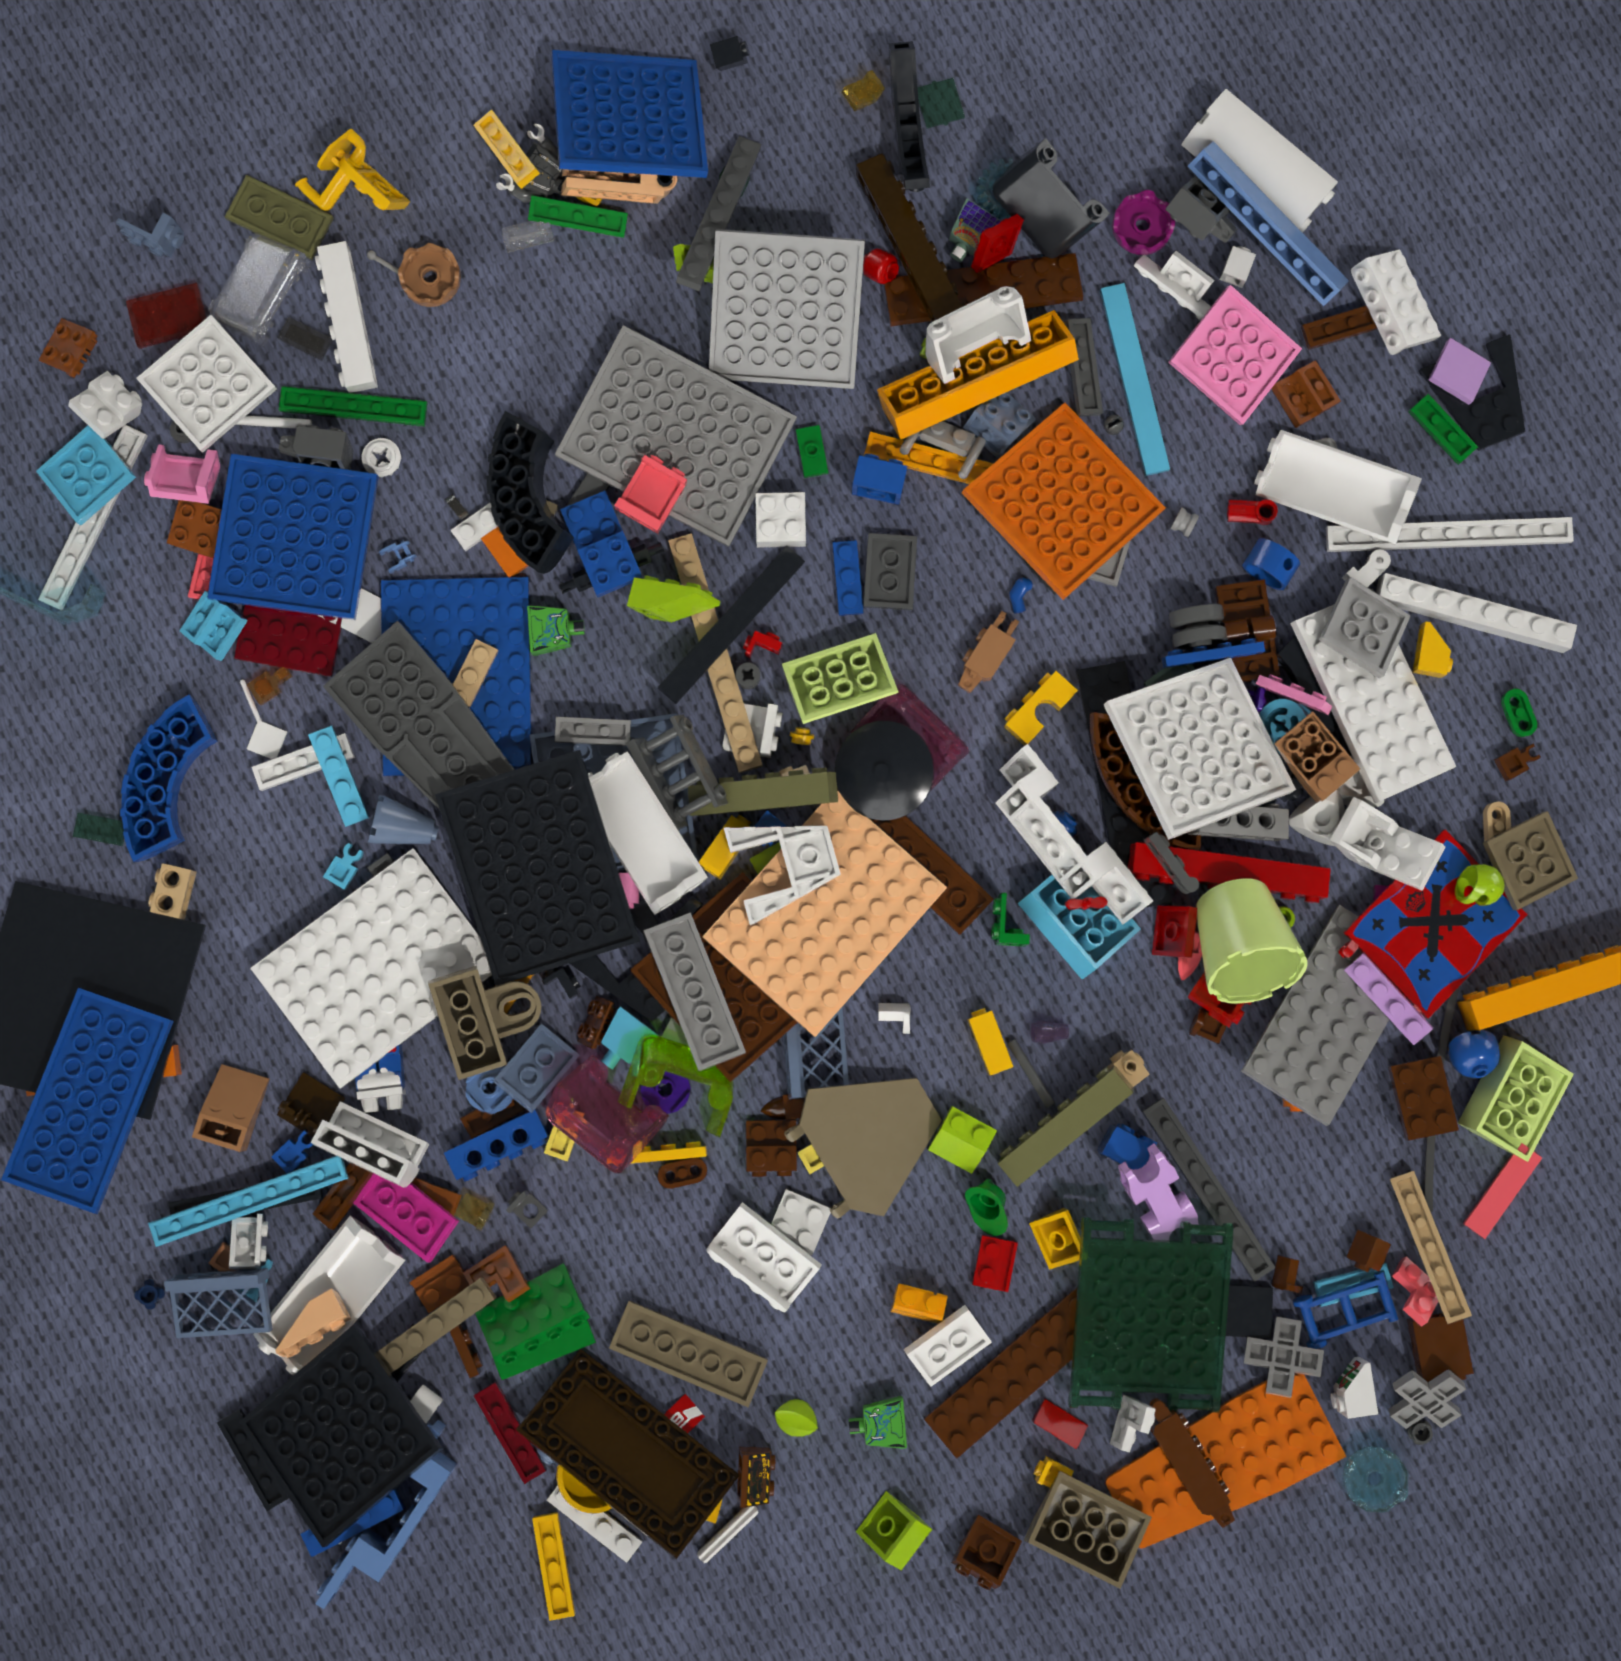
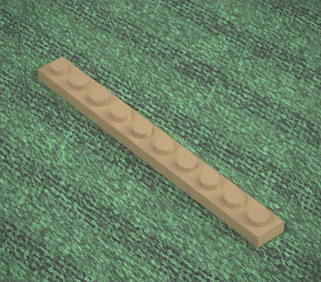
(721, 672)

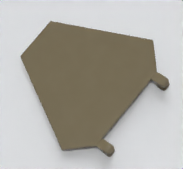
(867, 1138)

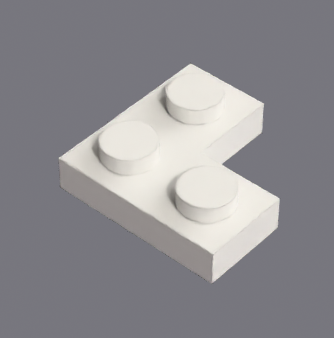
(1131, 1417)

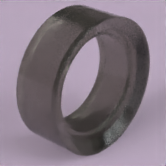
(456, 506)

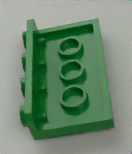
(533, 1316)

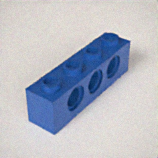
(459, 1156)

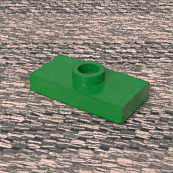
(812, 451)

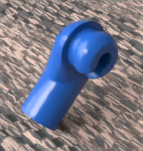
(1017, 592)

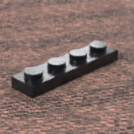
(254, 1466)

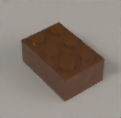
(1423, 1098)

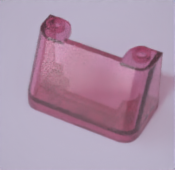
(909, 710)
(592, 1117)

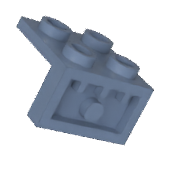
(999, 423)

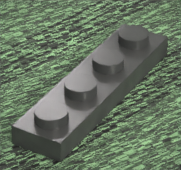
(1084, 370)

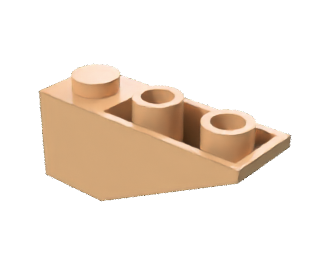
(318, 1317)

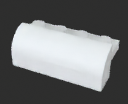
(371, 1144)

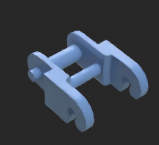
(402, 562)

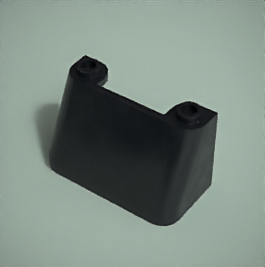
(1048, 207)

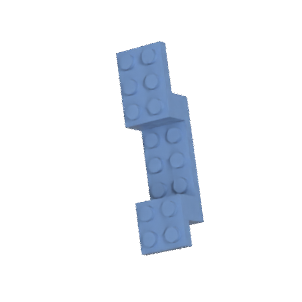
(372, 1552)

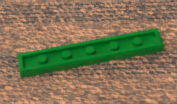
(353, 406)

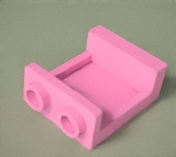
(182, 476)

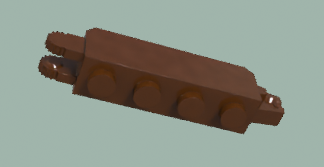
(1189, 1463)

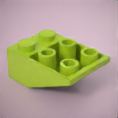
(668, 599)

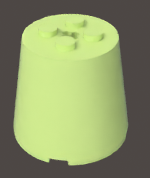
(1246, 942)

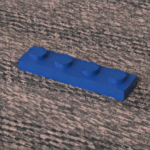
(1223, 651)
(384, 1509)

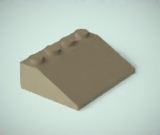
(1088, 1529)

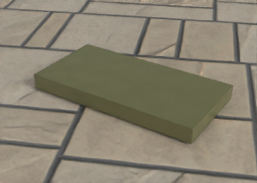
(279, 216)

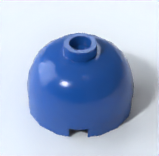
(1474, 1054)

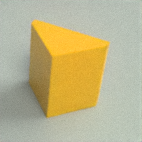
(1057, 1238)

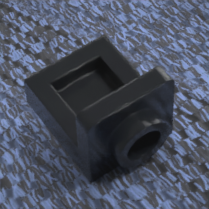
(568, 982)

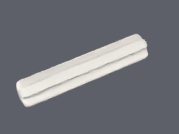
(723, 1536)

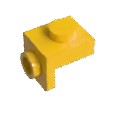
(1048, 1469)

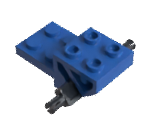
(603, 547)

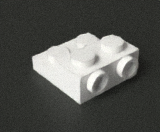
(106, 404)

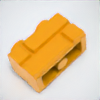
(919, 1303)

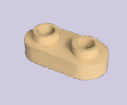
(1500, 824)

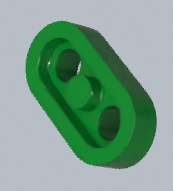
(1520, 712)

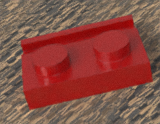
(994, 1263)

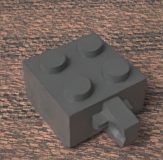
(1201, 211)
(319, 447)

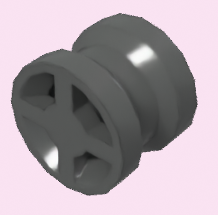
(751, 678)

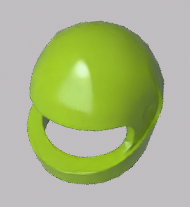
(1486, 884)

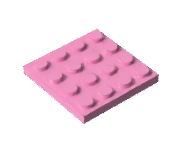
(1235, 355)

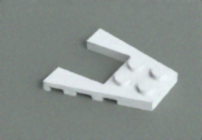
(807, 857)

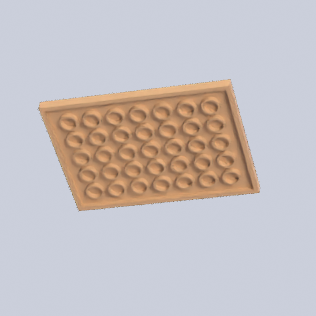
(835, 936)

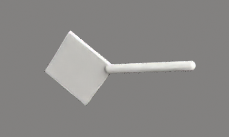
(266, 738)

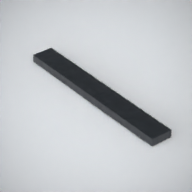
(731, 625)

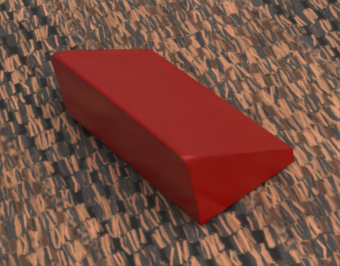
(1060, 1423)

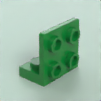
(1013, 937)

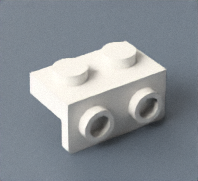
(246, 1242)

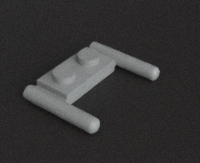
(950, 439)

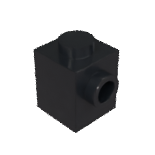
(729, 53)

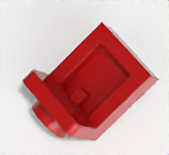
(767, 641)

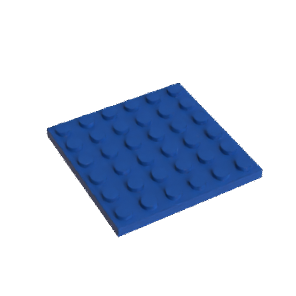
(628, 114)
(293, 536)

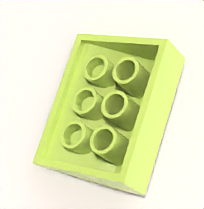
(839, 678)
(1516, 1098)

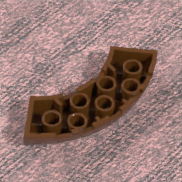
(1124, 783)

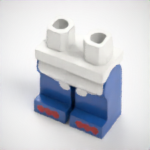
(386, 1083)

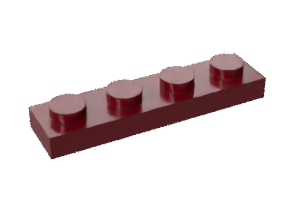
(504, 1424)

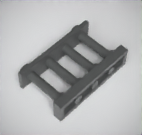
(653, 772)

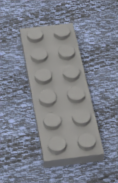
(694, 992)

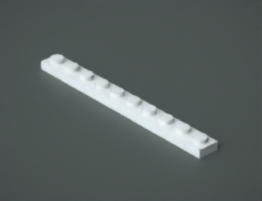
(1457, 534)

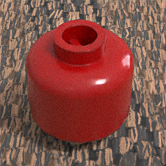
(880, 266)

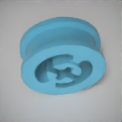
(1273, 711)

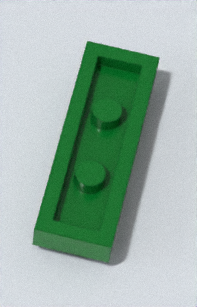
(1443, 429)

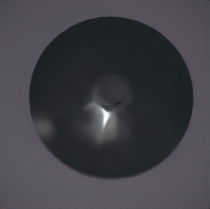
(884, 770)

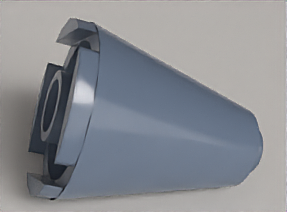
(400, 824)

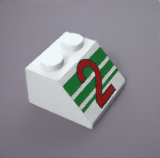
(1355, 1390)

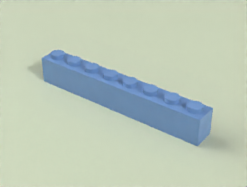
(1268, 223)

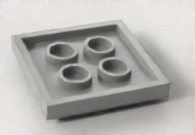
(1364, 627)

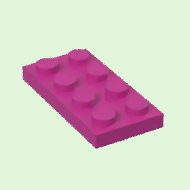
(407, 1215)

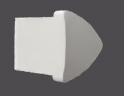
(895, 1012)

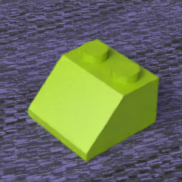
(962, 1139)
(893, 1531)

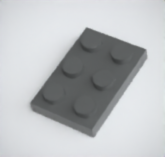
(890, 571)

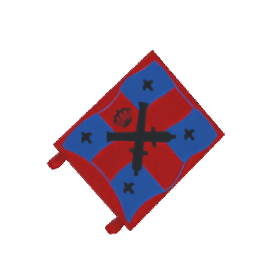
(1428, 937)

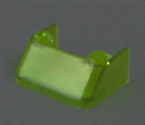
(659, 1054)

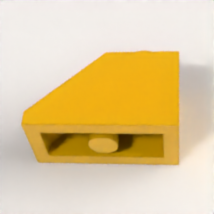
(1431, 653)

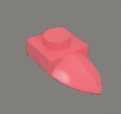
(1187, 965)

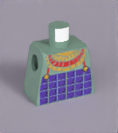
(968, 228)

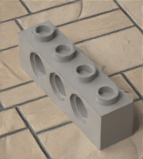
(1274, 825)

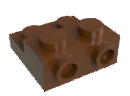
(769, 1148)
(986, 1553)

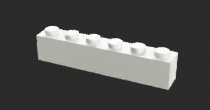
(347, 317)

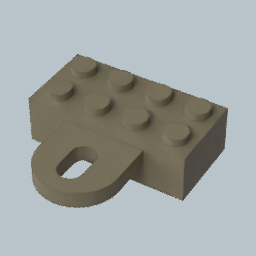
(476, 1018)

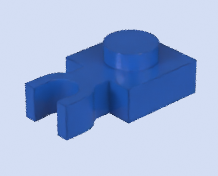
(292, 1153)

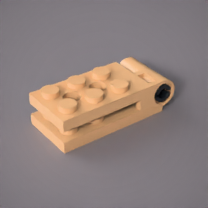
(645, 189)

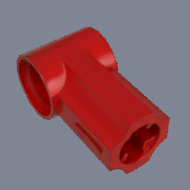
(1248, 511)

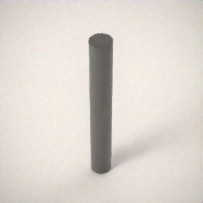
(1031, 1073)

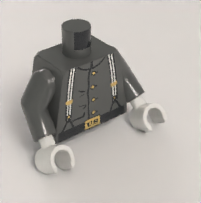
(545, 159)

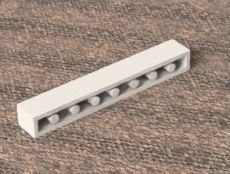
(1477, 613)

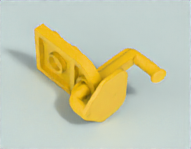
(352, 168)

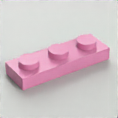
(1294, 693)

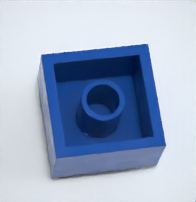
(879, 479)
(1123, 1146)

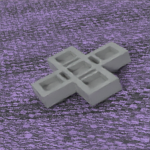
(1283, 1357)
(1427, 1399)

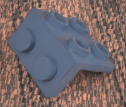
(162, 241)

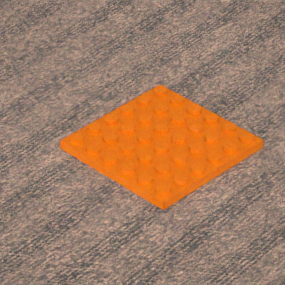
(1063, 500)

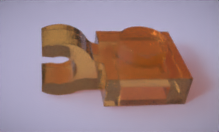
(266, 686)

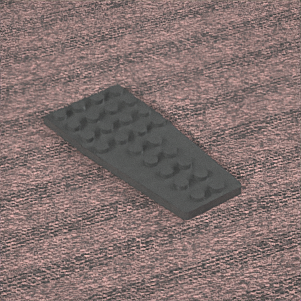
(415, 715)

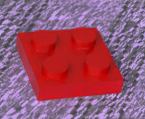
(997, 243)
(1174, 931)

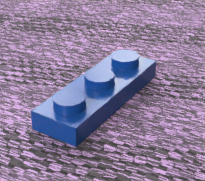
(847, 578)

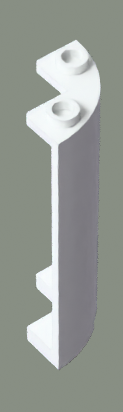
(1265, 157)
(1337, 486)
(644, 834)
(353, 1265)

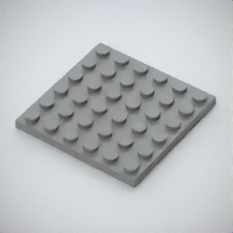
(786, 308)

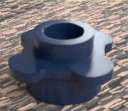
(142, 1294)

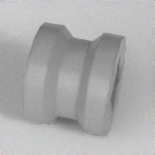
(1184, 522)

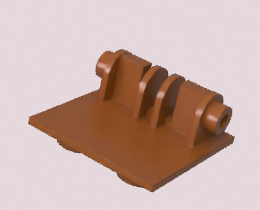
(68, 346)
(195, 527)

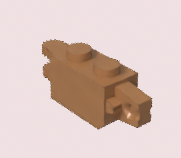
(988, 654)

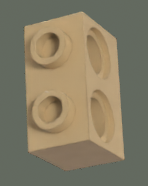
(179, 893)

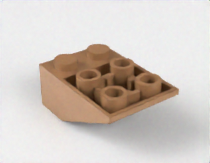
(1316, 757)
(231, 1108)

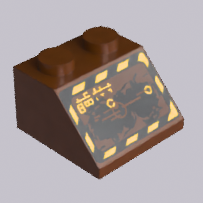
(754, 1479)

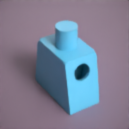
(623, 1038)

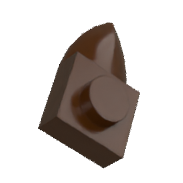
(784, 1108)

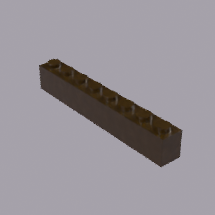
(908, 237)

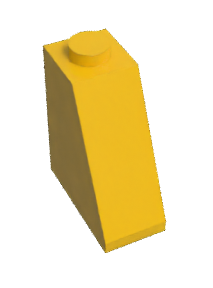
(718, 856)

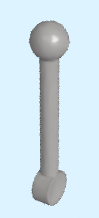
(371, 255)

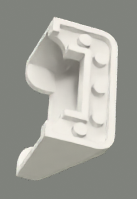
(974, 325)

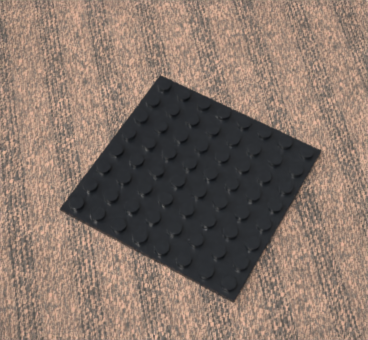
(72, 942)

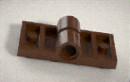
(1249, 617)

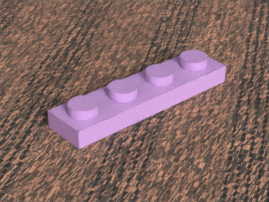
(1388, 999)

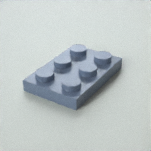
(536, 1068)

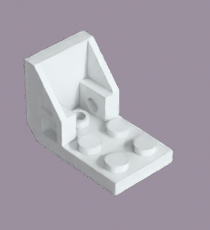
(1384, 847)

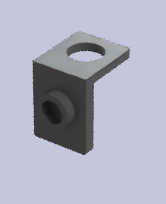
(519, 1201)

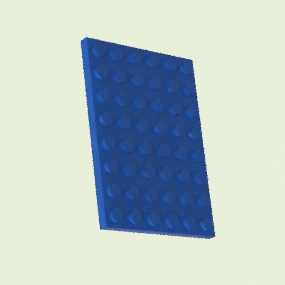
(445, 622)

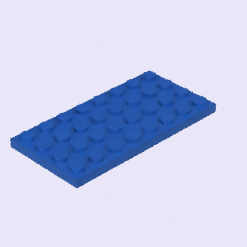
(87, 1101)

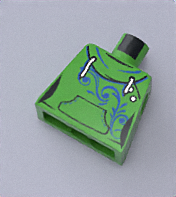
(551, 629)
(882, 1423)

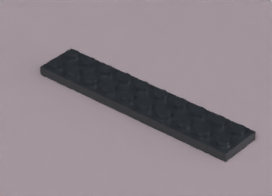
(1096, 688)

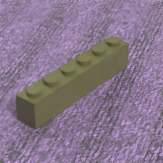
(771, 791)
(1066, 1125)

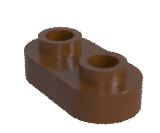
(682, 1173)

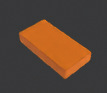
(503, 553)

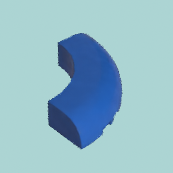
(156, 775)

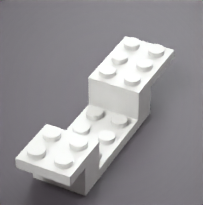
(1057, 848)

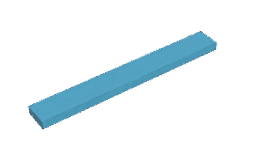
(1134, 379)
(248, 1200)

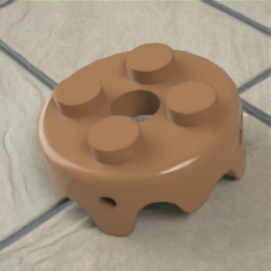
(429, 258)

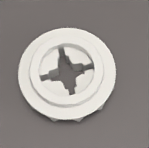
(380, 446)

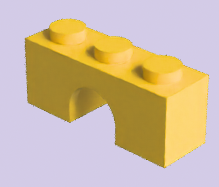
(1053, 691)

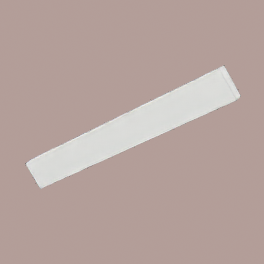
(85, 536)

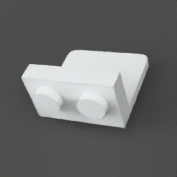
(763, 725)

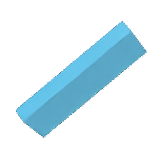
(1348, 1279)

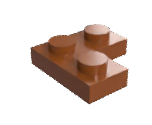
(500, 1269)

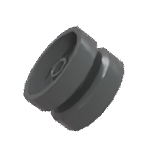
(1197, 626)

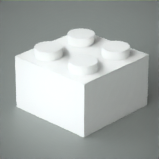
(780, 519)

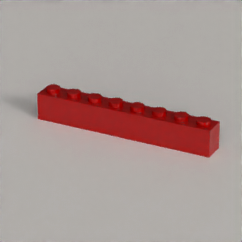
(1213, 869)

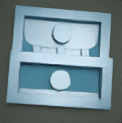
(213, 626)

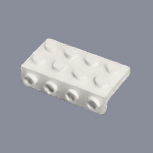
(1395, 301)
(763, 1258)

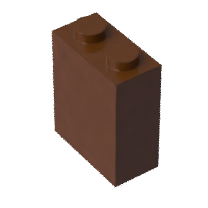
(1440, 1347)

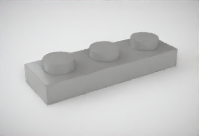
(592, 731)

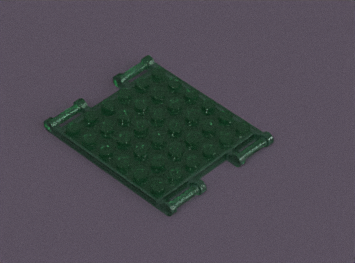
(1151, 1315)

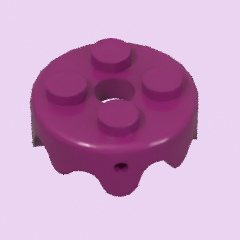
(1142, 207)

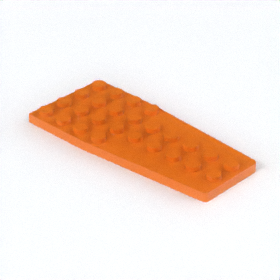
(1255, 1444)

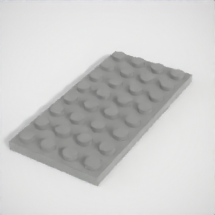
(1319, 1030)

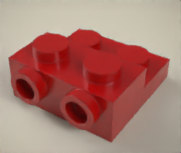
(1221, 1011)

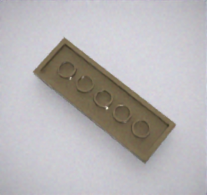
(688, 1353)

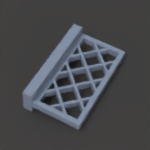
(794, 1055)
(212, 1283)

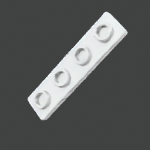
(1180, 280)

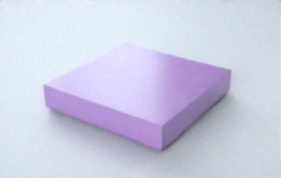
(1459, 371)

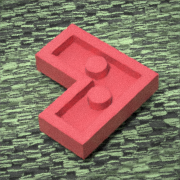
(1422, 1297)

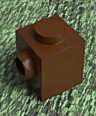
(1368, 1251)

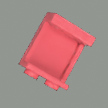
(651, 493)

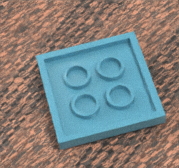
(85, 474)

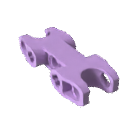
(1152, 1185)

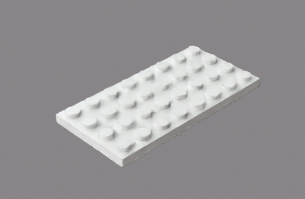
(1379, 718)

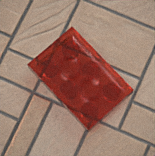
(166, 315)

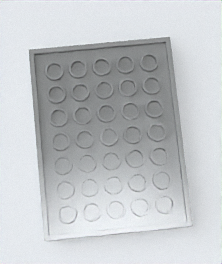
(688, 418)

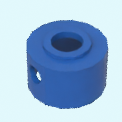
(1271, 563)

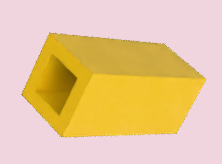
(989, 1041)

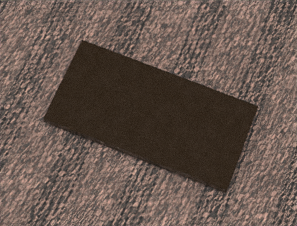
(628, 1453)

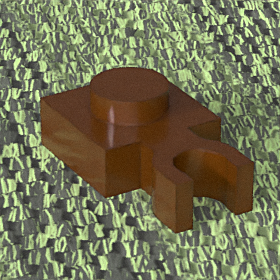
(1514, 762)

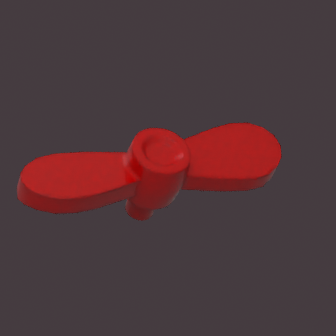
(1098, 902)

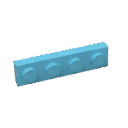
(338, 775)

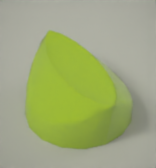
(796, 1418)

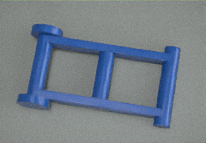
(1317, 1339)

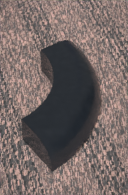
(523, 513)

